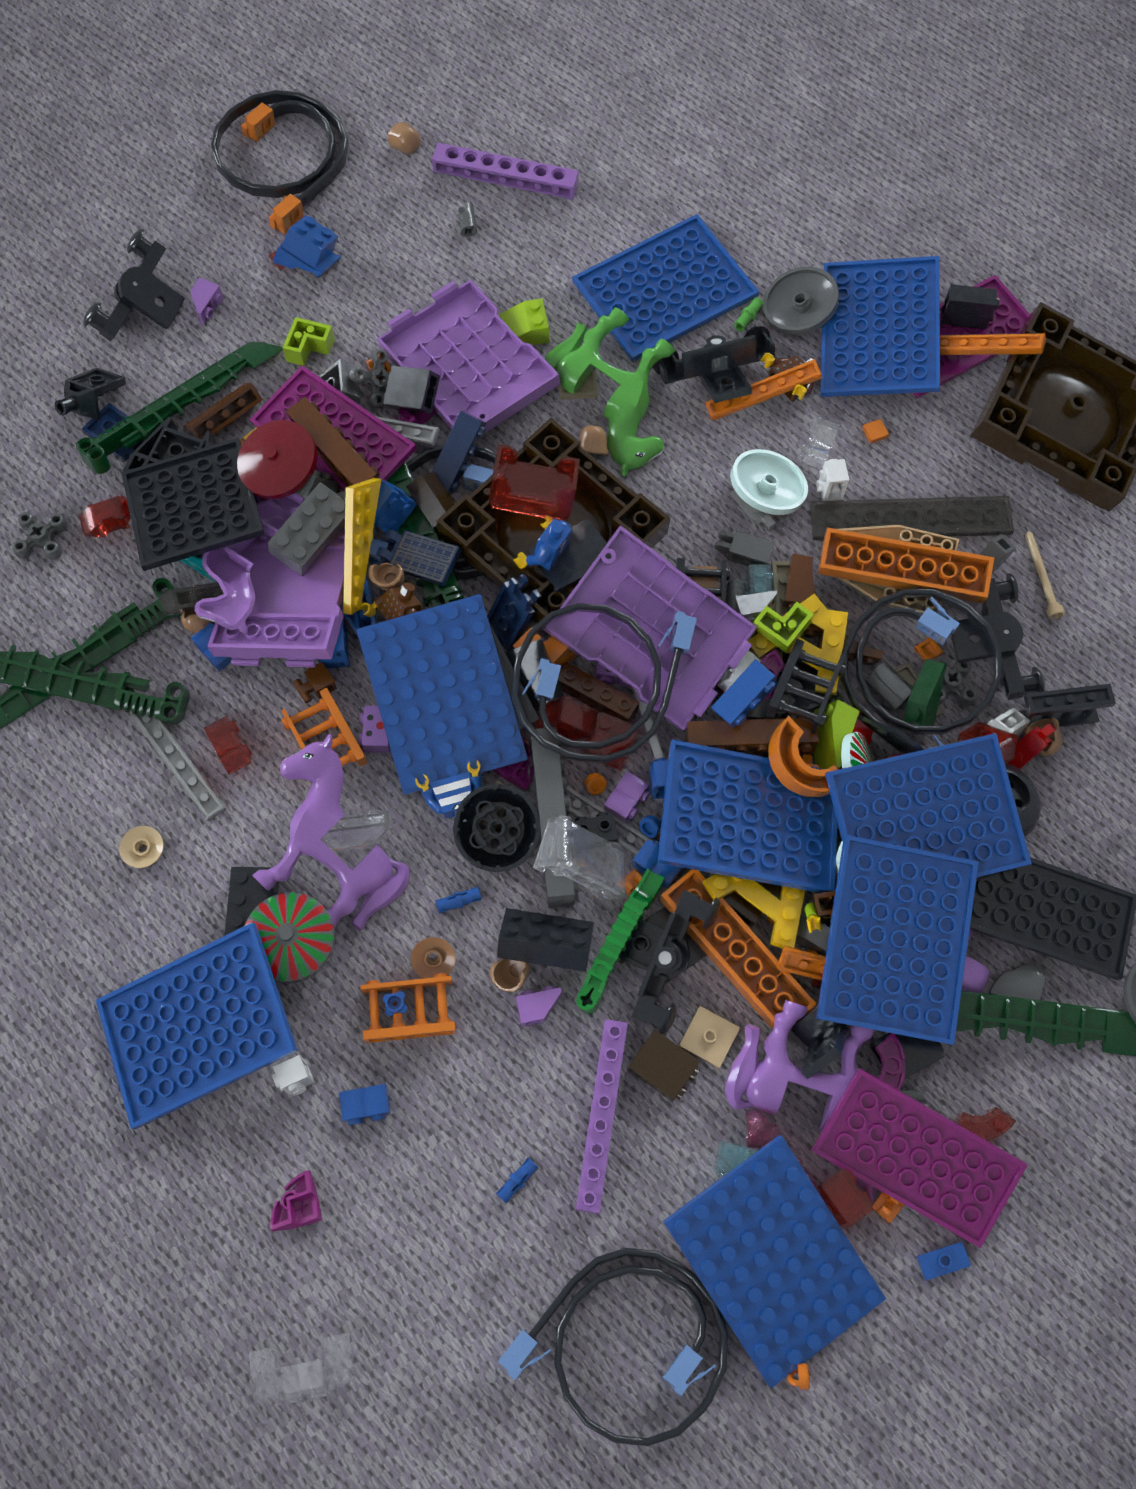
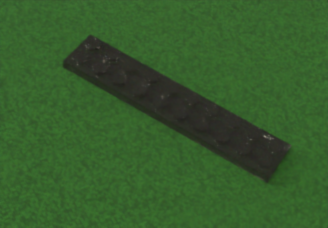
(936, 515)

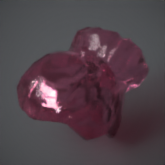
(759, 1130)

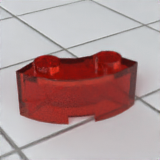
(105, 517)
(227, 744)
(988, 1126)

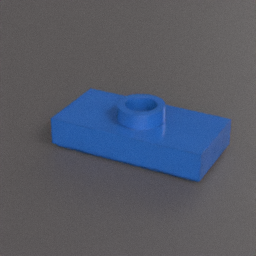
(943, 1261)

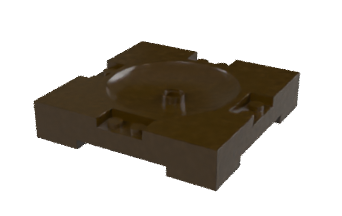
(1067, 410)
(495, 536)

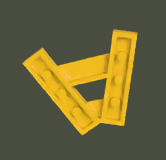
(834, 629)
(783, 911)

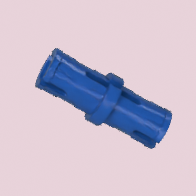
(458, 900)
(517, 1180)

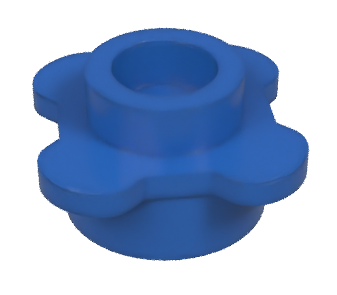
(390, 999)

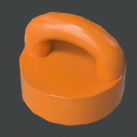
(595, 783)
(803, 1373)

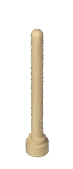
(1054, 607)

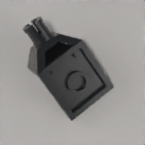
(83, 389)
(823, 1039)

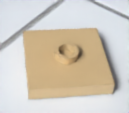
(709, 1037)

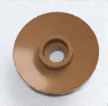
(426, 966)

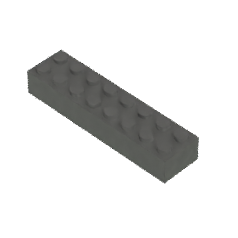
(551, 803)

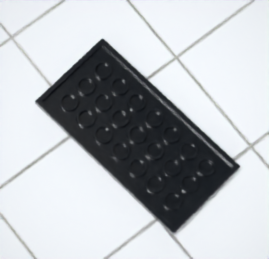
(1057, 915)

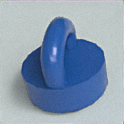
(650, 826)

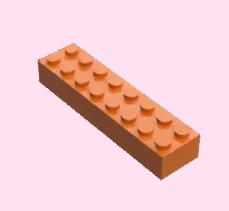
(905, 565)
(739, 953)

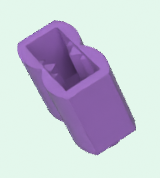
(627, 796)

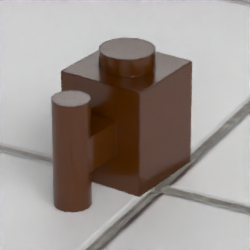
(318, 679)

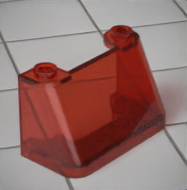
(533, 487)

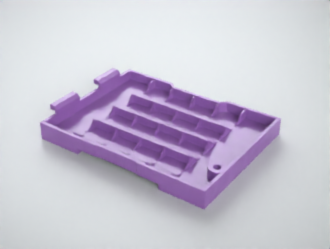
(475, 354)
(651, 592)
(291, 612)

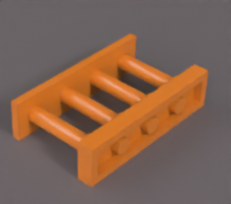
(335, 720)
(421, 1027)

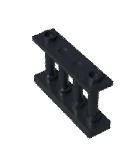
(723, 574)
(786, 688)
(1069, 705)

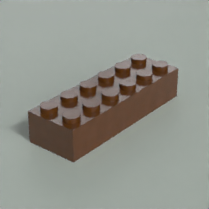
(330, 444)
(749, 738)

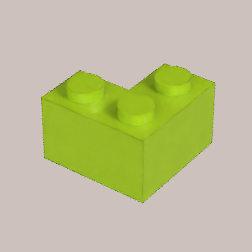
(307, 337)
(784, 630)

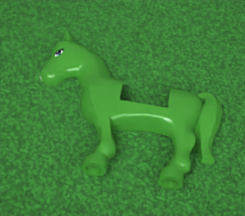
(629, 400)

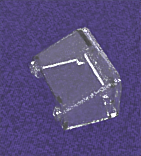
(583, 858)

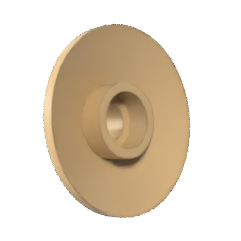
(134, 840)

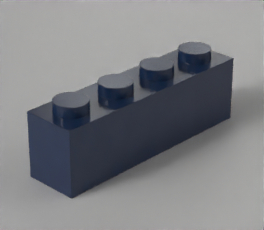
(458, 450)

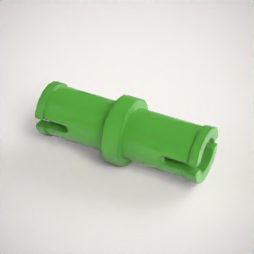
(748, 314)

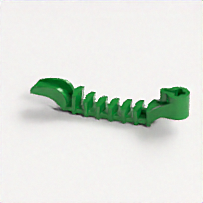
(596, 979)

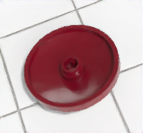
(277, 459)

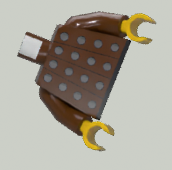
(783, 364)
(394, 603)

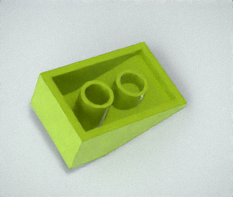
(528, 321)
(838, 723)

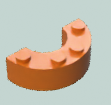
(789, 765)

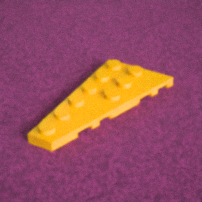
(359, 523)

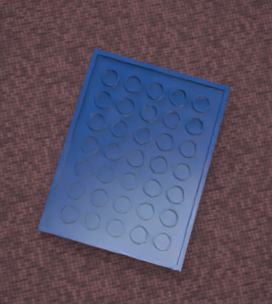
(666, 285)
(883, 328)
(442, 692)
(936, 801)
(741, 822)
(898, 940)
(195, 1026)
(774, 1260)

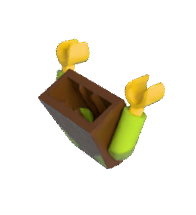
(820, 910)

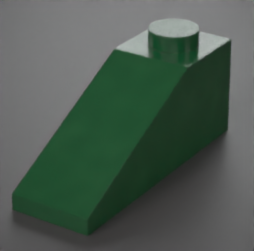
(926, 694)

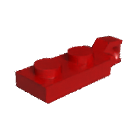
(1032, 745)

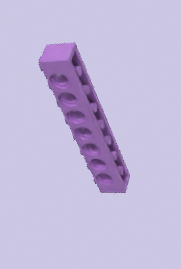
(505, 170)
(601, 1117)

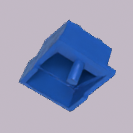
(308, 247)

